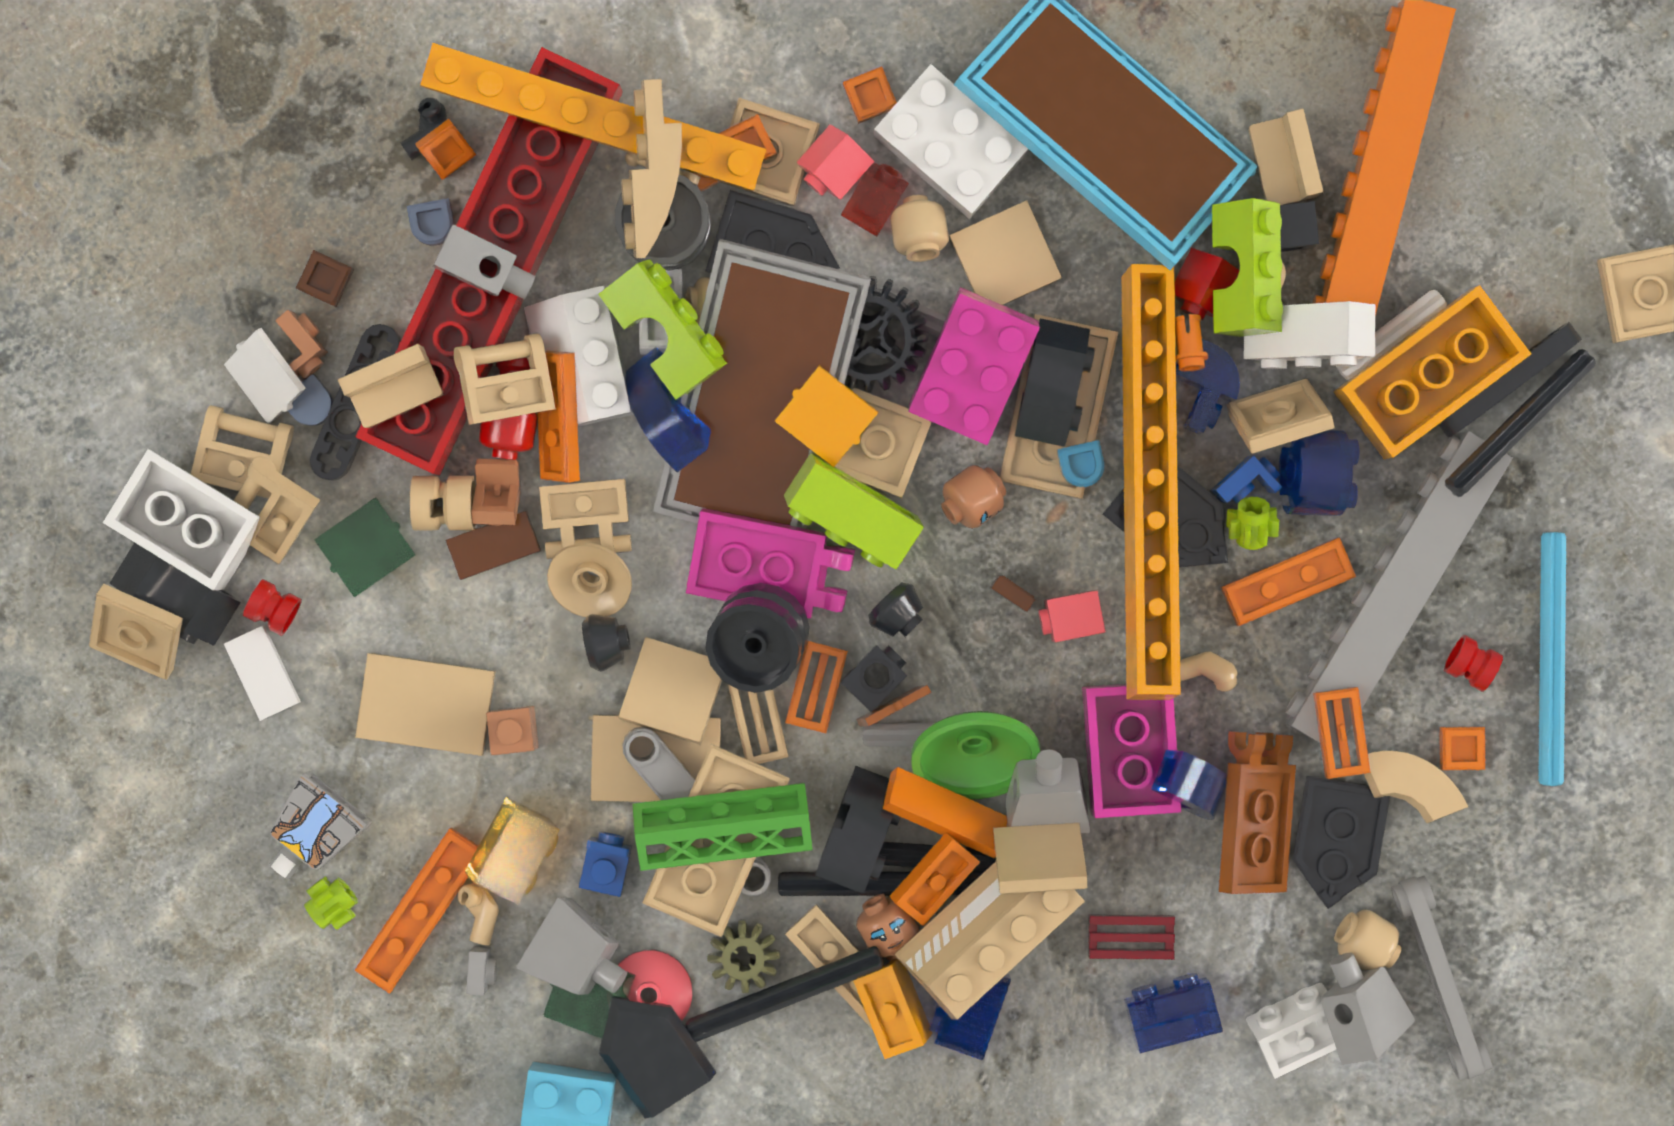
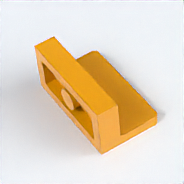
(893, 1009)

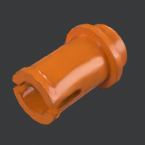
(1189, 345)

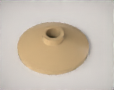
(587, 593)

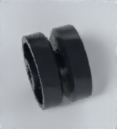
(757, 637)

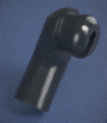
(431, 116)

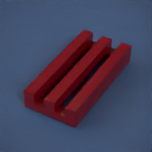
(1167, 937)

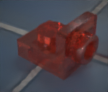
(875, 197)

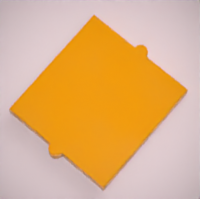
(826, 416)

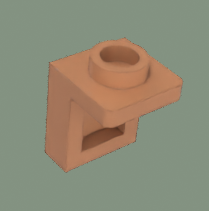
(302, 333)
(496, 492)

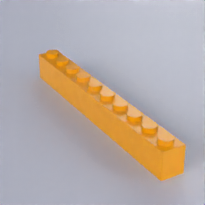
(1150, 483)

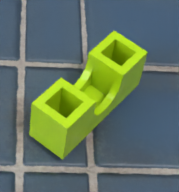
(1254, 299)
(690, 352)

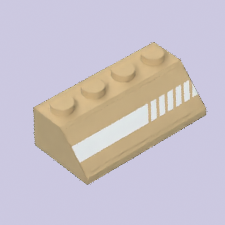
(981, 939)

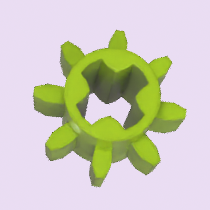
(1252, 523)
(331, 903)

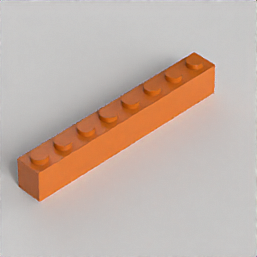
(1386, 152)

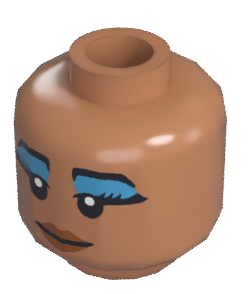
(973, 496)
(885, 925)

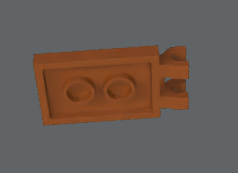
(1257, 814)

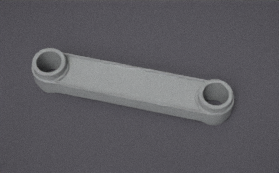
(671, 781)
(1468, 1054)

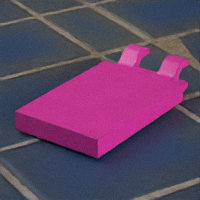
(749, 551)

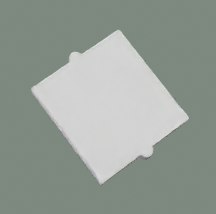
(264, 376)

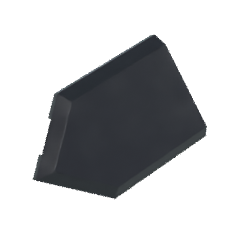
(772, 229)
(1199, 523)
(1339, 836)
(652, 1054)

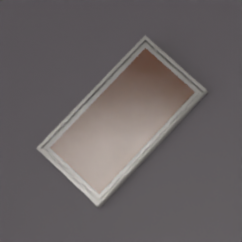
(775, 328)

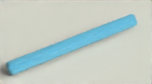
(1552, 658)

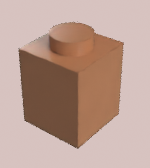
(512, 730)

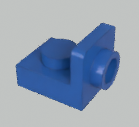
(1238, 482)
(605, 864)

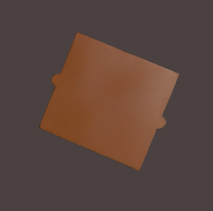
(893, 705)

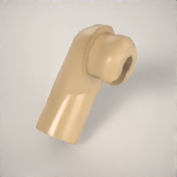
(1211, 666)
(483, 909)

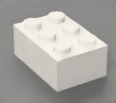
(949, 141)

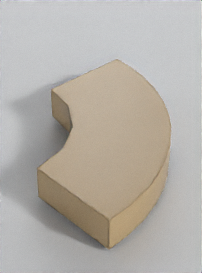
(1414, 781)

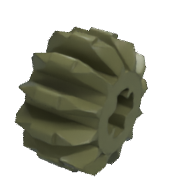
(733, 967)

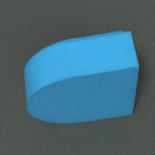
(1082, 463)

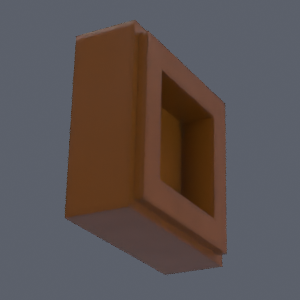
(324, 278)
(1012, 593)

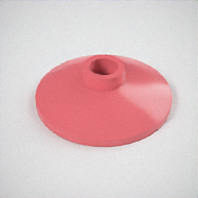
(664, 975)

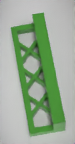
(721, 820)

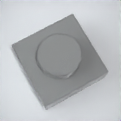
(481, 970)

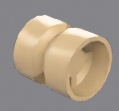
(457, 502)

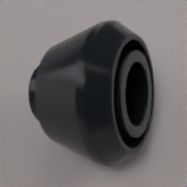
(897, 611)
(604, 641)

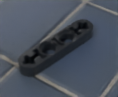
(1541, 356)
(343, 403)

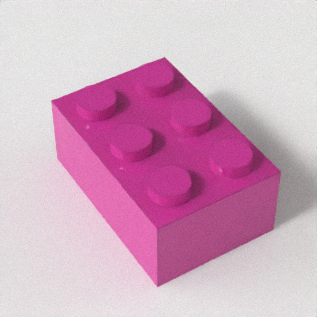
(973, 366)
(1125, 751)

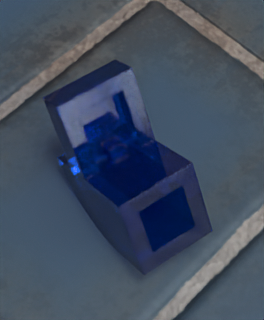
(1216, 380)

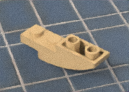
(653, 188)

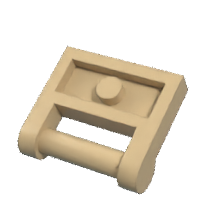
(505, 393)
(228, 464)
(283, 513)

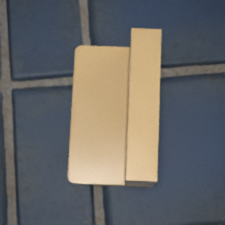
(1286, 159)
(392, 386)

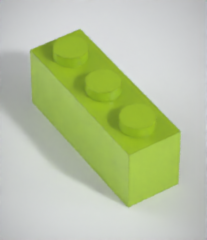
(852, 512)

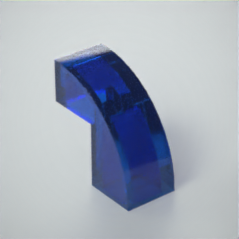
(664, 420)
(1191, 783)

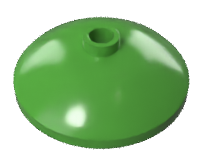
(973, 752)

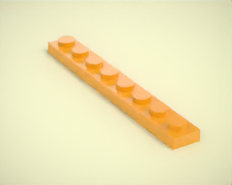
(583, 114)

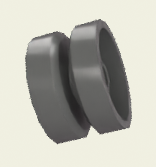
(686, 233)

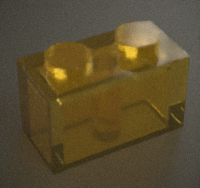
(513, 851)

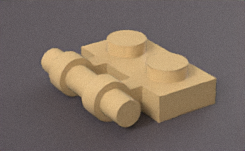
(585, 505)

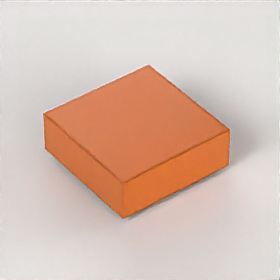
(869, 94)
(445, 149)
(1462, 748)

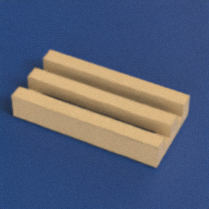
(766, 755)

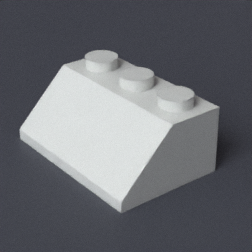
(585, 326)
(183, 521)

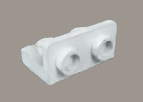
(1293, 1030)

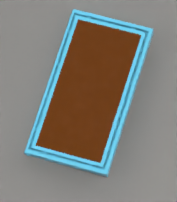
(1106, 126)

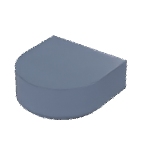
(431, 221)
(313, 403)

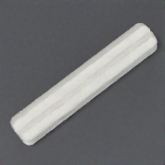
(1399, 329)

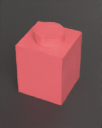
(834, 163)
(1072, 616)

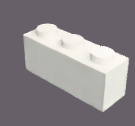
(1316, 333)

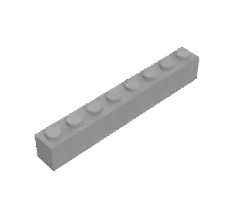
(1397, 590)

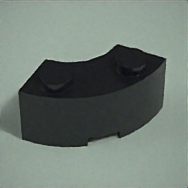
(1053, 383)
(164, 586)
(858, 833)

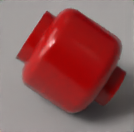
(509, 435)

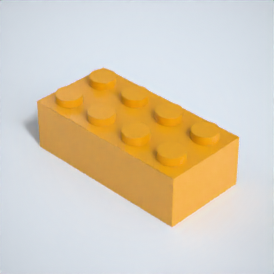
(1432, 372)

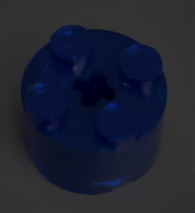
(1319, 474)

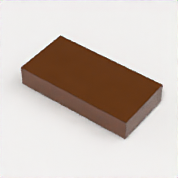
(492, 546)

